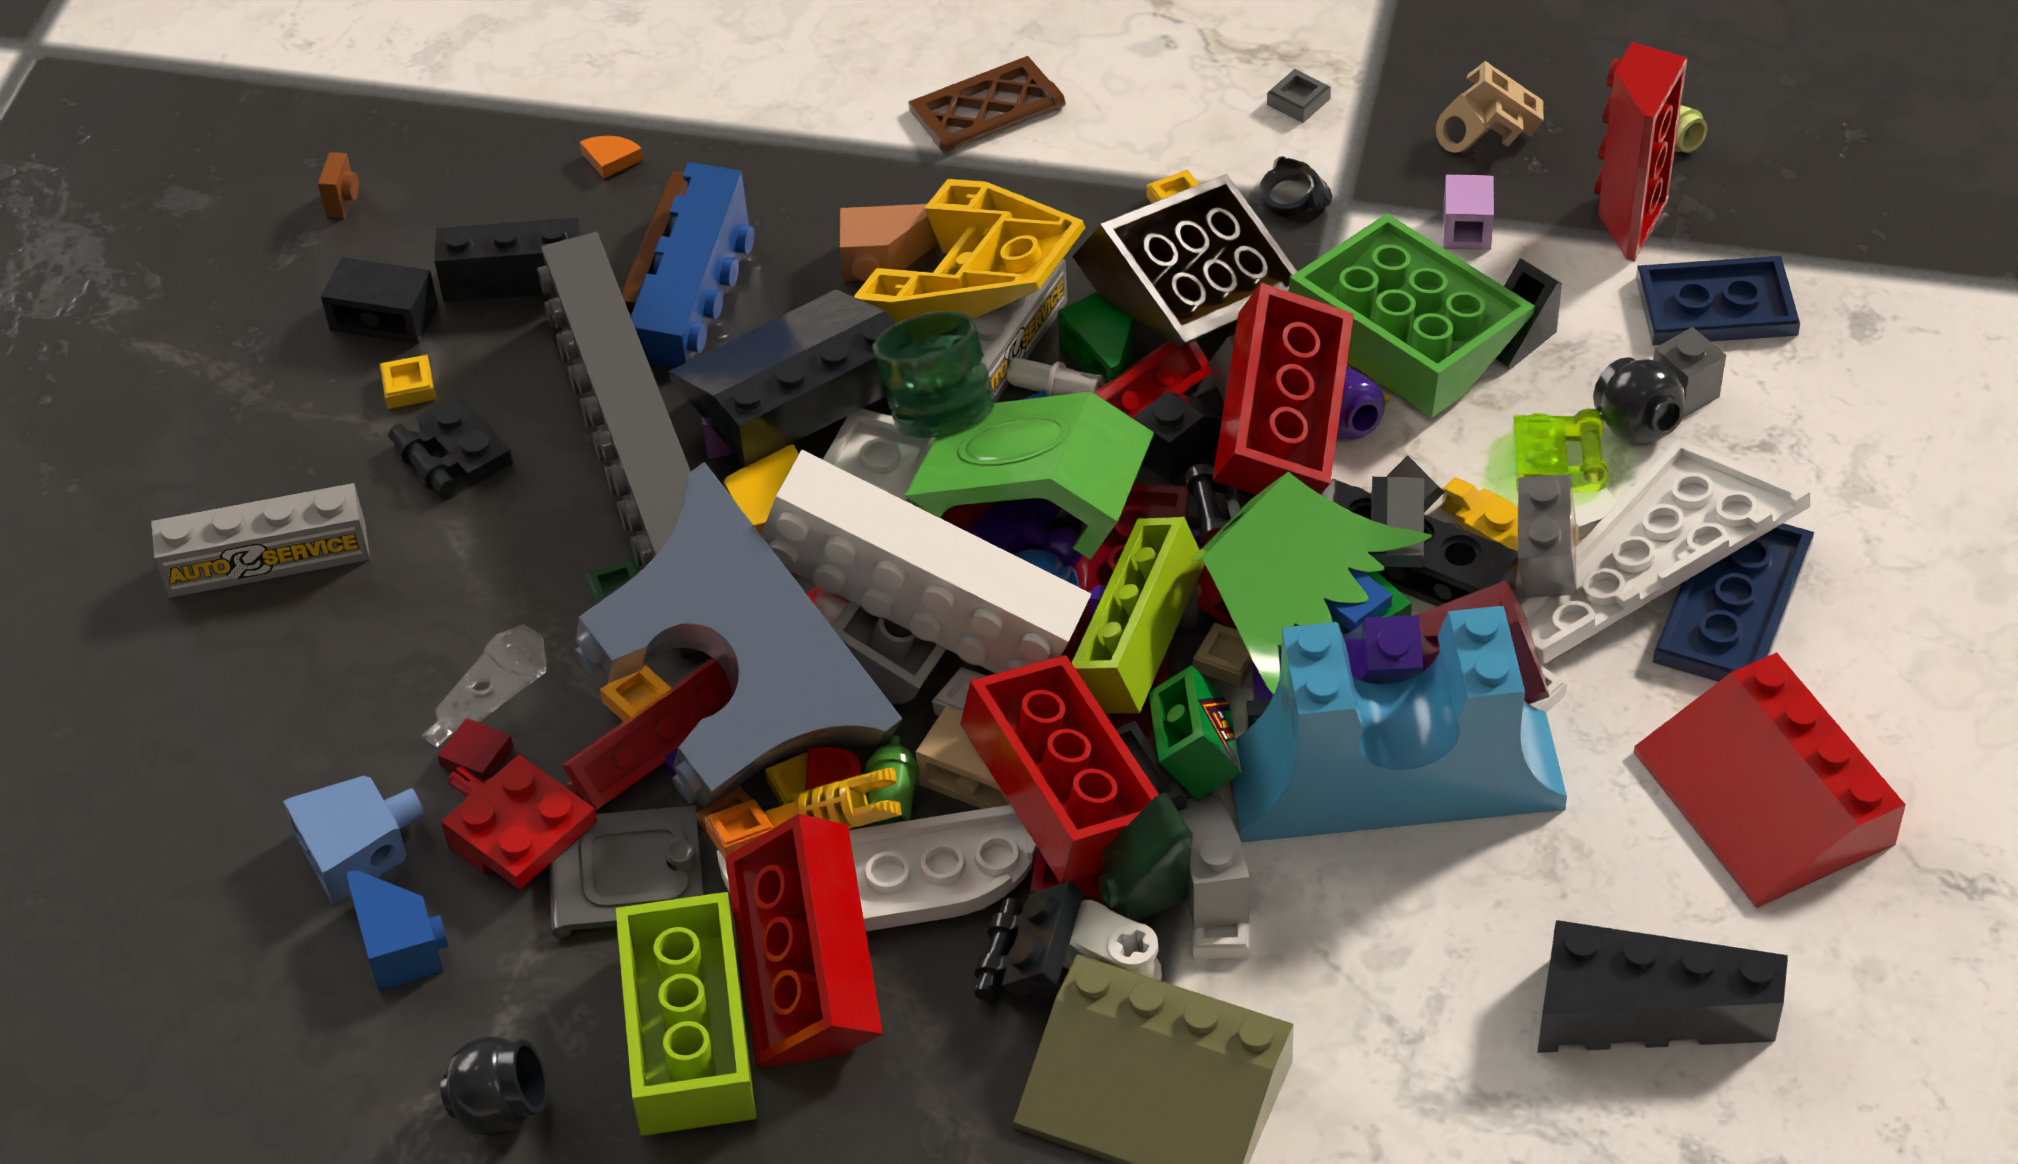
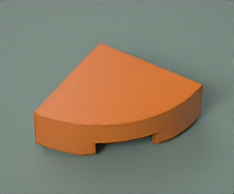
(610, 153)

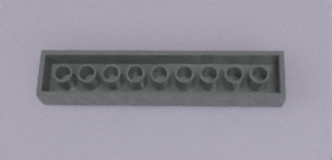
(618, 392)

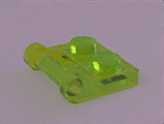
(1542, 449)

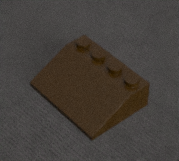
(1185, 261)

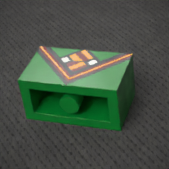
(1194, 732)

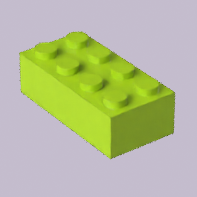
(684, 1014)

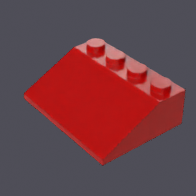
(1771, 782)

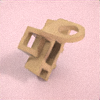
(1491, 103)

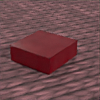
(476, 749)

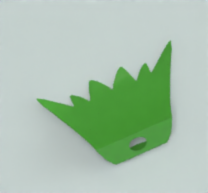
(1287, 557)

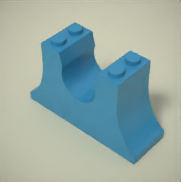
(1397, 753)

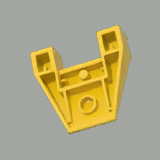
(995, 248)

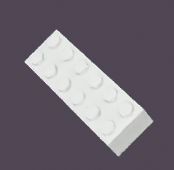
(919, 569)

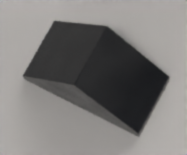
(1545, 295)

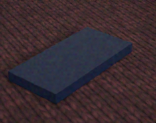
(1734, 606)

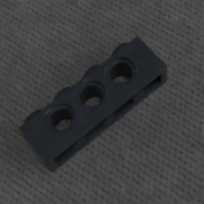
(1453, 558)

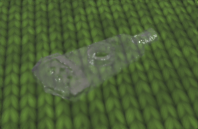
(508, 663)

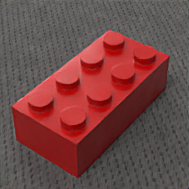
(1283, 392)
(1056, 761)

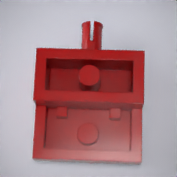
(514, 820)

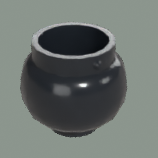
(1639, 399)
(494, 1085)

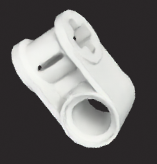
(1113, 940)

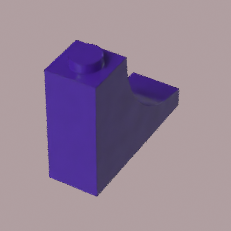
(1378, 652)

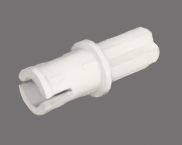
(1051, 379)

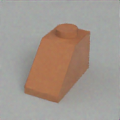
(883, 238)

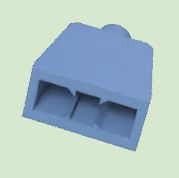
(351, 830)

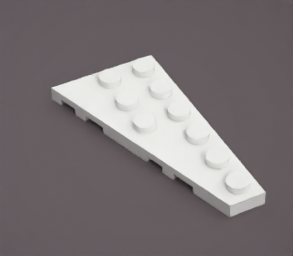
(1661, 533)

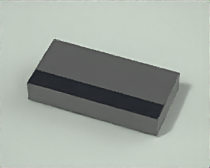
(1399, 505)

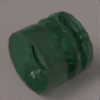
(934, 374)

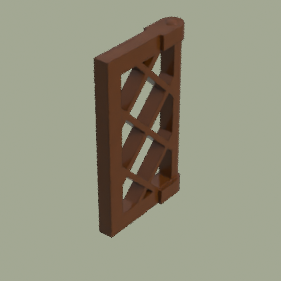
(994, 80)

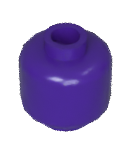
(1360, 406)

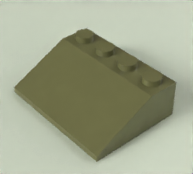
(1153, 1071)

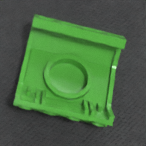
(1046, 448)

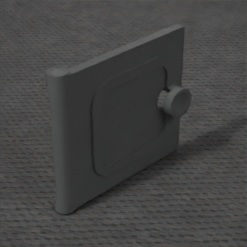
(624, 865)

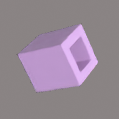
(1468, 212)

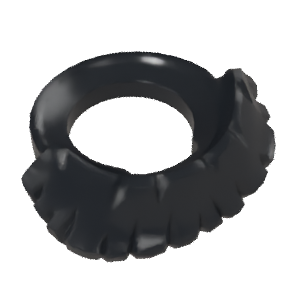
(1285, 169)

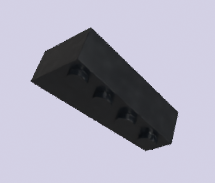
(1656, 990)

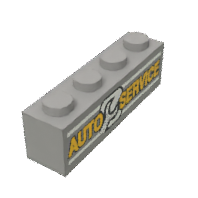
(1019, 327)
(260, 540)

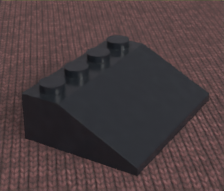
(788, 375)

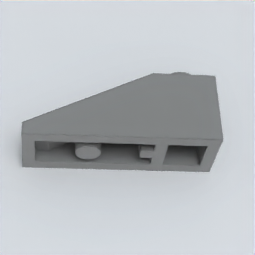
(1218, 870)

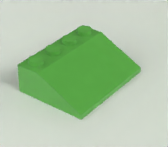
(1419, 312)

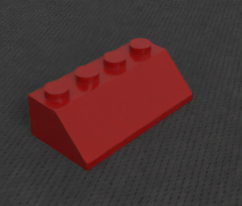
(1639, 143)
(802, 943)

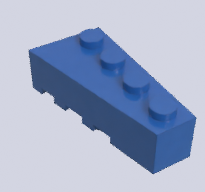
(693, 265)

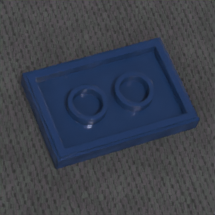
(1718, 299)

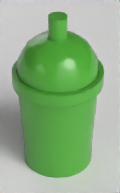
(906, 774)

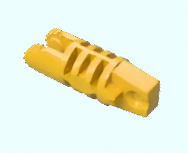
(842, 801)

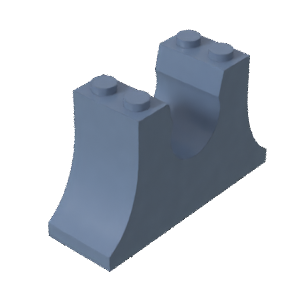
(735, 600)

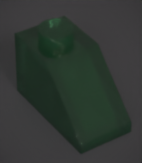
(1148, 862)

